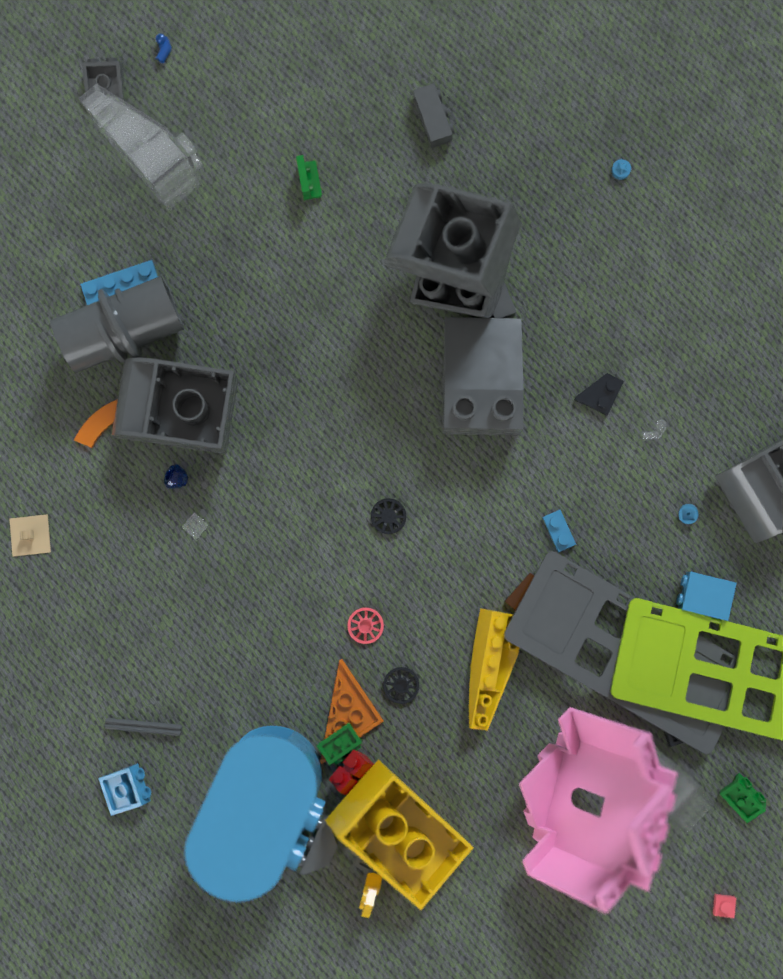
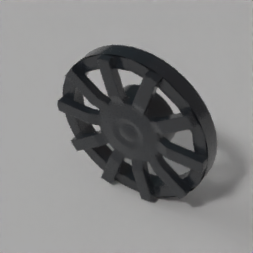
(388, 516)
(401, 685)

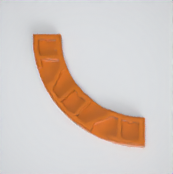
(96, 425)

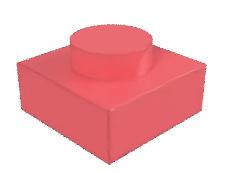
(724, 906)

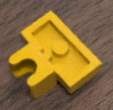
(371, 888)

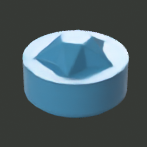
(621, 169)
(688, 513)

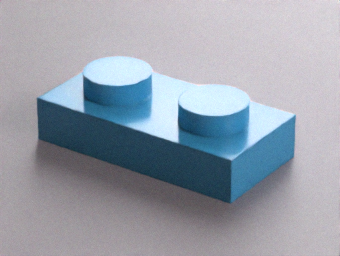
(559, 530)

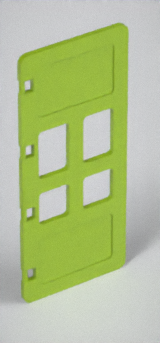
(659, 658)

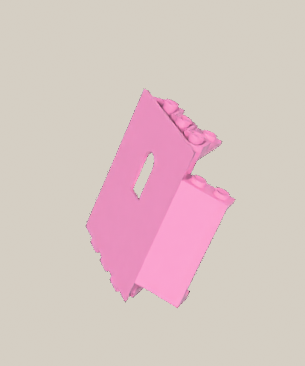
(588, 853)

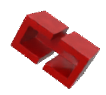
(355, 764)

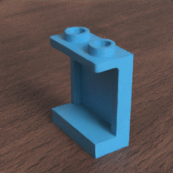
(706, 595)

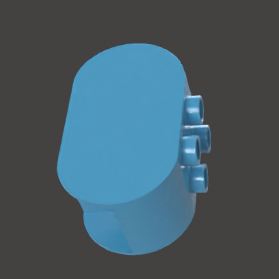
(256, 814)

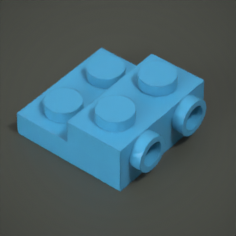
(125, 789)

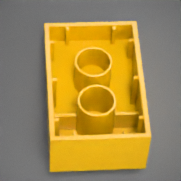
(398, 834)

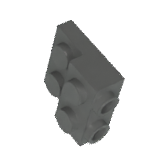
(106, 74)

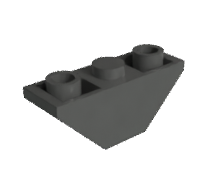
(321, 848)

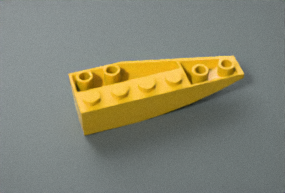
(490, 667)

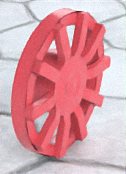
(365, 625)

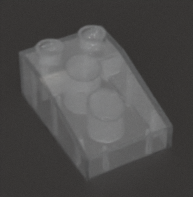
(156, 156)

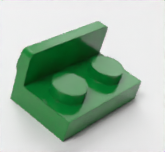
(309, 178)
(339, 744)
(744, 798)

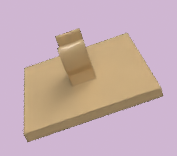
(30, 535)

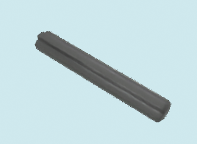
(143, 726)

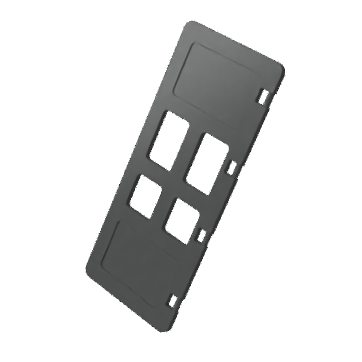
(562, 613)

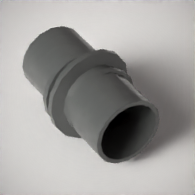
(117, 325)

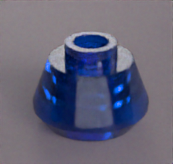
(175, 477)

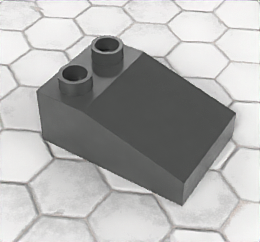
(482, 376)

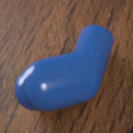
(165, 47)

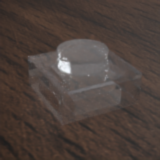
(195, 526)

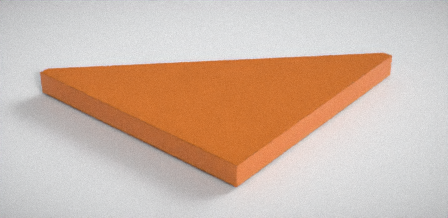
(350, 705)

